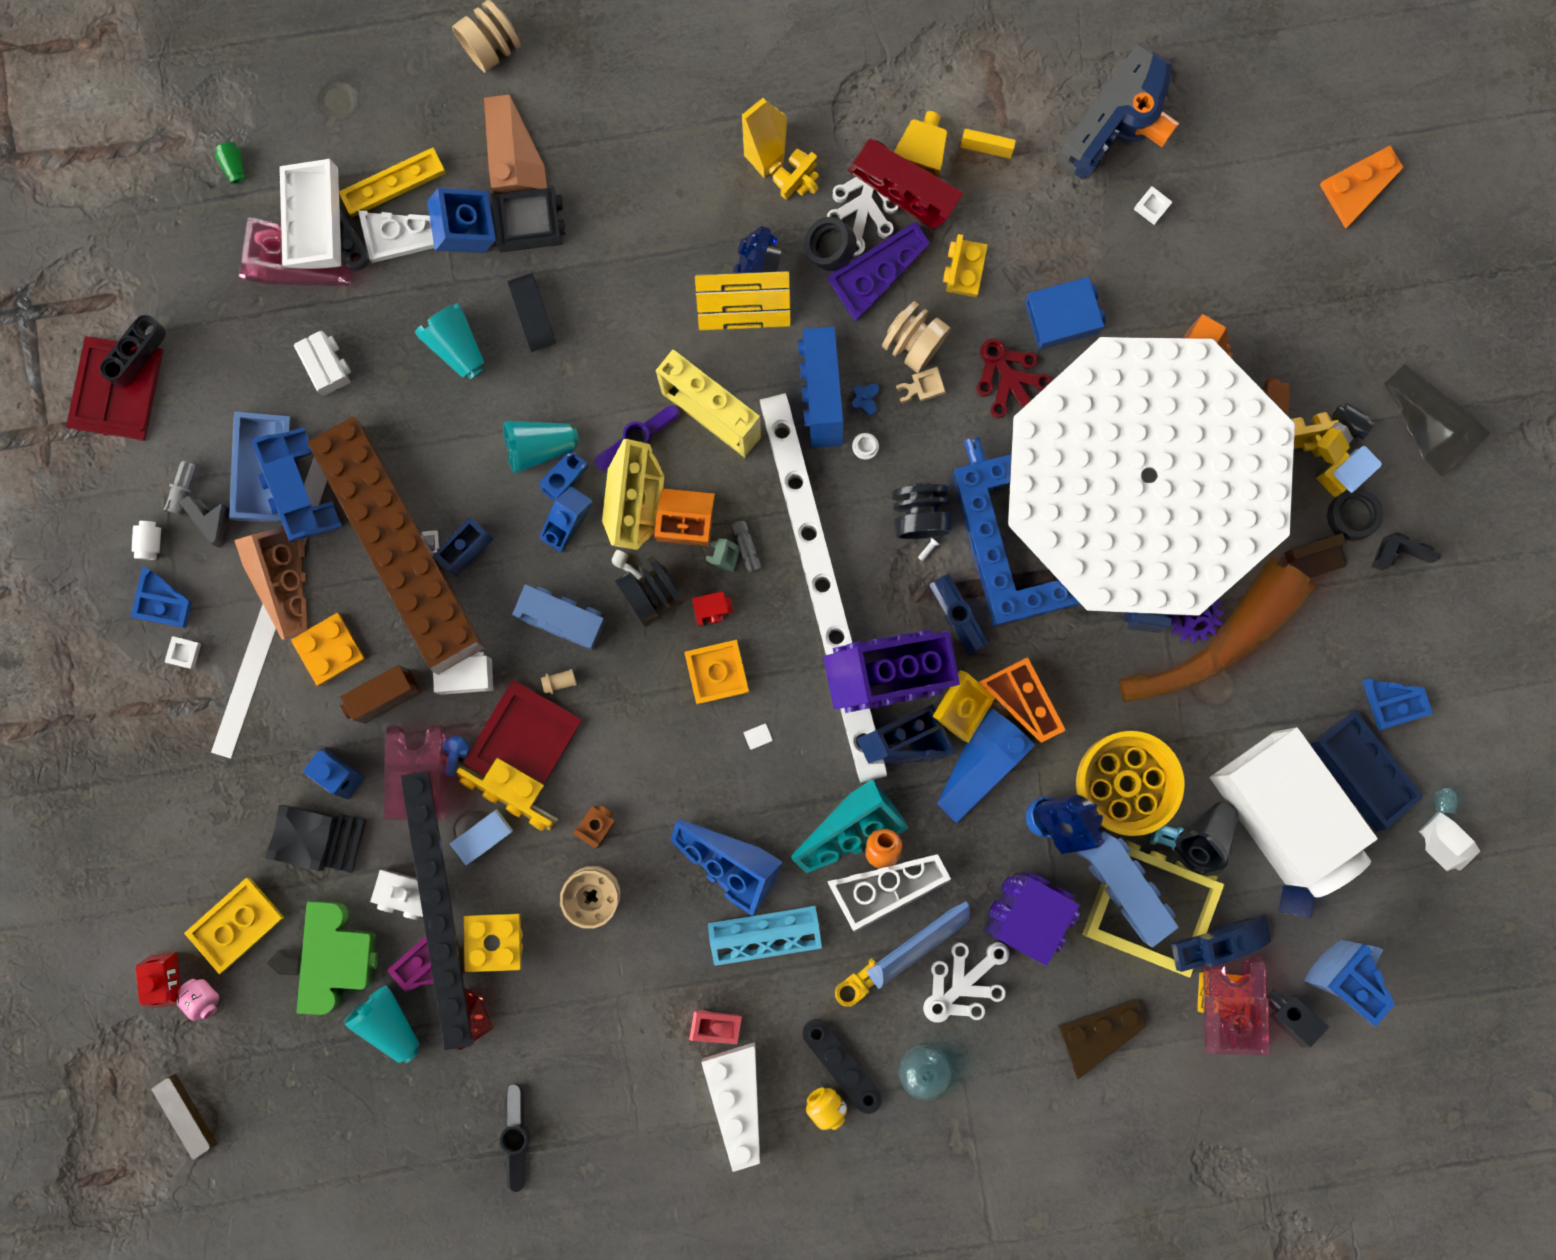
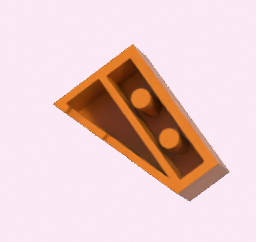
(1025, 699)

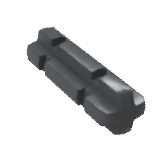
(746, 546)

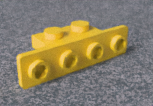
(511, 788)

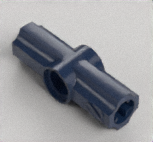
(950, 598)

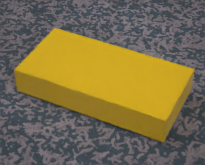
(987, 143)

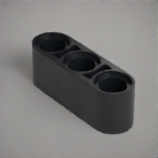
(531, 312)
(120, 356)

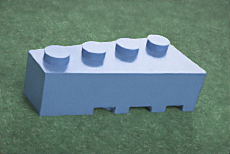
(1130, 889)

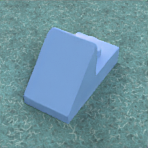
(1357, 468)

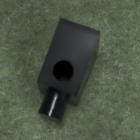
(1305, 1026)

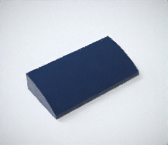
(1366, 771)

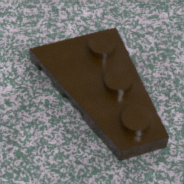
(1100, 1034)

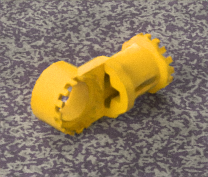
(857, 982)

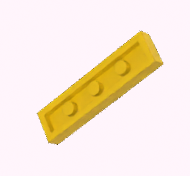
(392, 182)

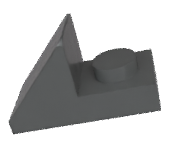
(211, 524)

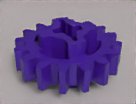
(1205, 618)

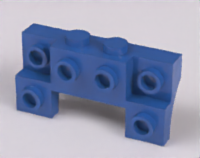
(289, 496)

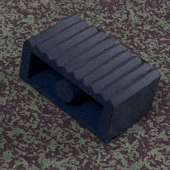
(462, 547)

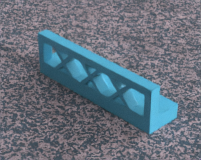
(764, 931)

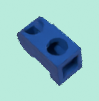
(563, 475)

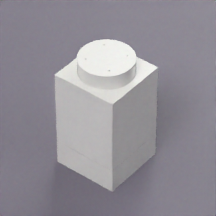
(1296, 813)

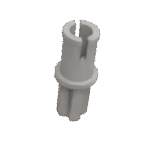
(180, 487)

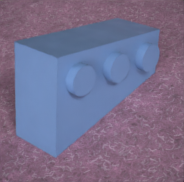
(559, 616)

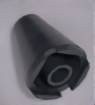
(1208, 840)

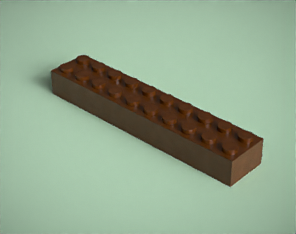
(396, 546)

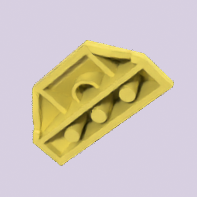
(632, 495)

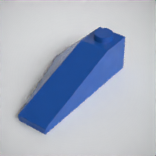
(983, 763)
(736, 866)

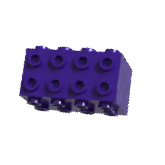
(890, 670)
(1032, 916)

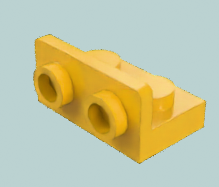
(966, 267)

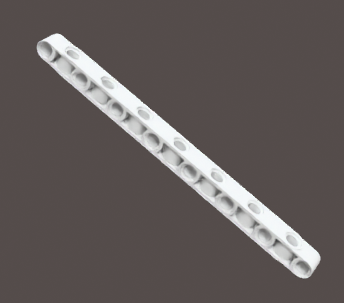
(815, 560)

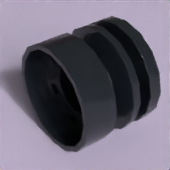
(921, 508)
(649, 591)

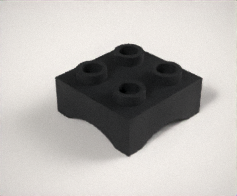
(301, 837)

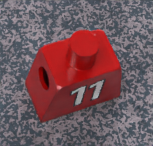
(158, 980)

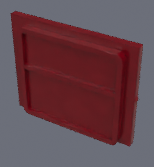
(110, 409)
(524, 733)

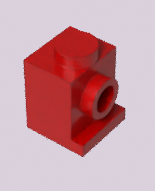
(712, 608)

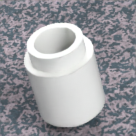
(146, 540)

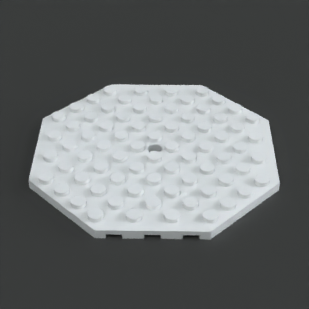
(1218, 464)

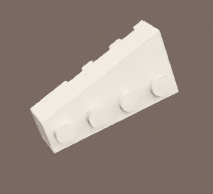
(882, 891)

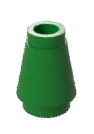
(230, 161)

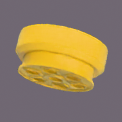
(1153, 756)

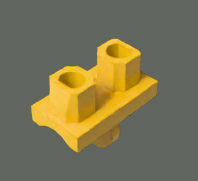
(790, 182)
(1309, 436)

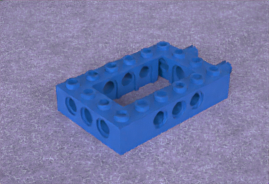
(1002, 599)

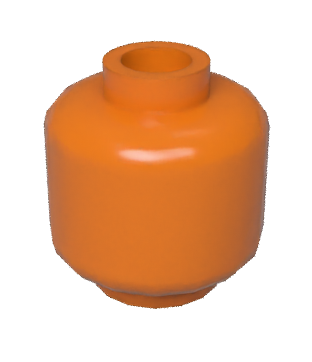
(883, 848)

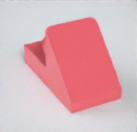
(715, 1027)

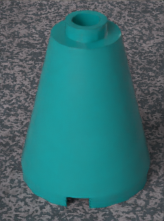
(453, 341)
(536, 442)
(384, 1026)

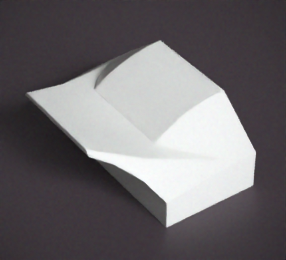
(1448, 842)

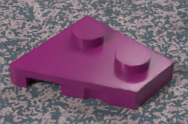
(413, 968)

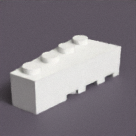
(735, 1099)

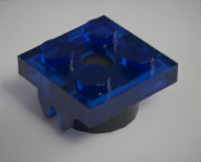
(758, 252)
(1071, 823)

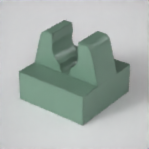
(725, 554)

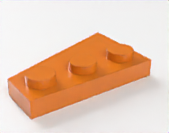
(1360, 183)

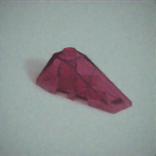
(263, 260)

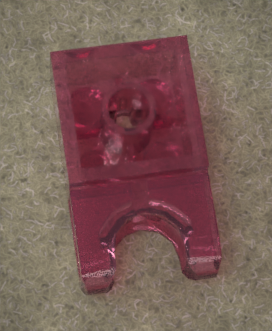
(403, 760)
(1236, 1002)

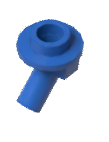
(455, 748)

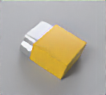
(1335, 443)

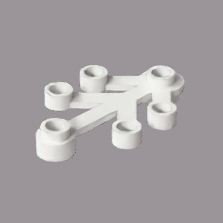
(864, 205)
(963, 985)

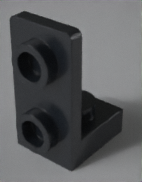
(1388, 554)

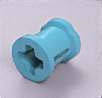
(1166, 836)

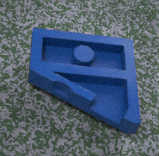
(159, 601)
(1395, 703)
(1363, 987)

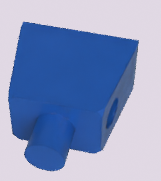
(332, 773)

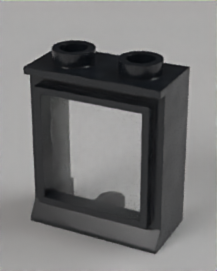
(528, 219)

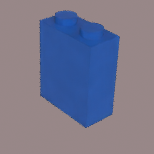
(1065, 313)

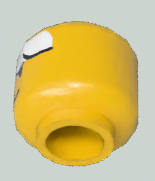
(826, 1108)

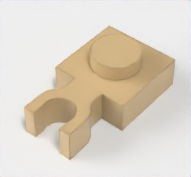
(926, 385)

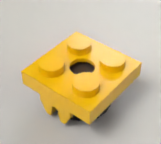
(492, 942)

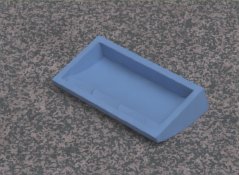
(247, 496)
(919, 945)
(1332, 962)

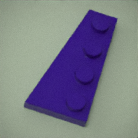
(871, 274)

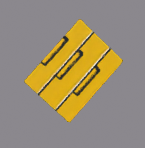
(743, 300)

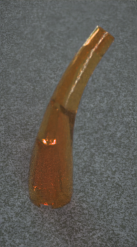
(1261, 612)

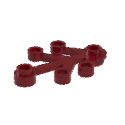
(1009, 377)

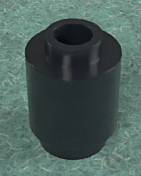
(1355, 420)

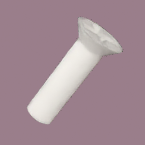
(928, 549)

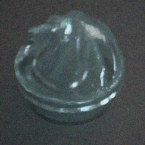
(1446, 801)

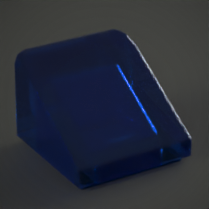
(1296, 901)

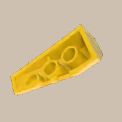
(764, 137)

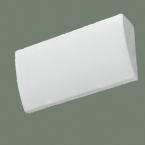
(310, 215)

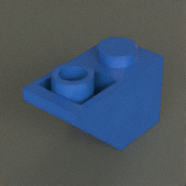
(565, 518)

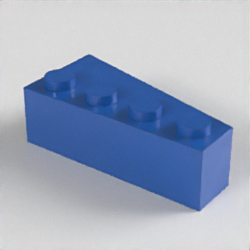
(822, 387)

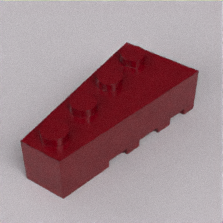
(905, 184)

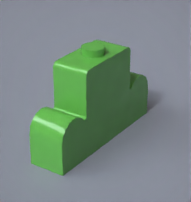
(332, 958)

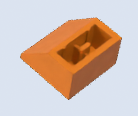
(684, 517)

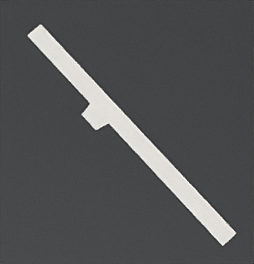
(257, 648)

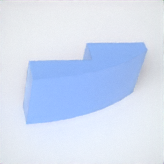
(481, 837)

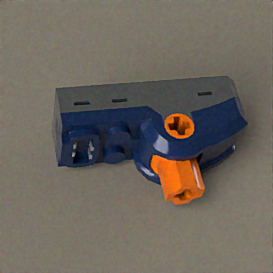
(1125, 110)

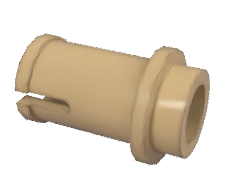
(558, 681)

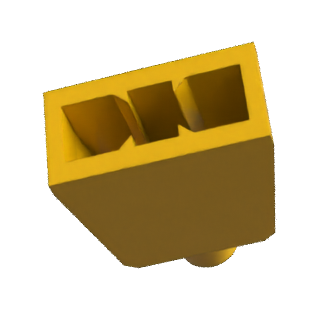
(924, 143)

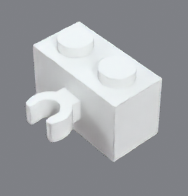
(397, 892)

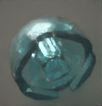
(913, 1068)

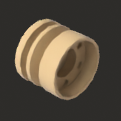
(486, 36)
(915, 336)
(594, 912)

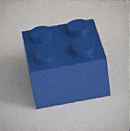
(461, 220)

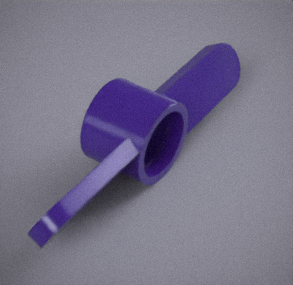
(650, 427)

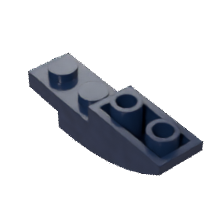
(1222, 945)

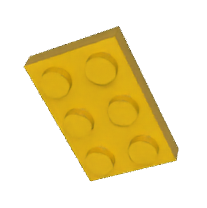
(234, 925)

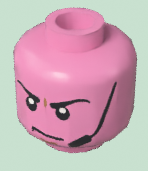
(197, 999)

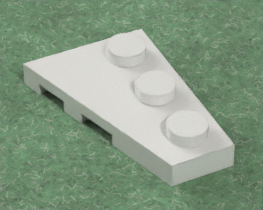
(395, 235)

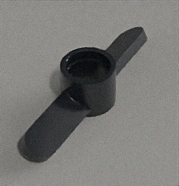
(515, 1156)

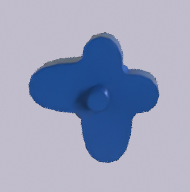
(864, 398)

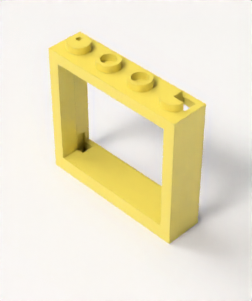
(709, 403)
(1158, 860)

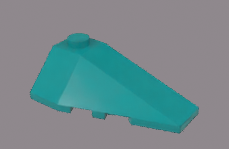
(849, 827)

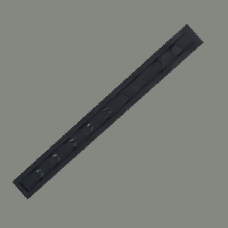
(437, 910)

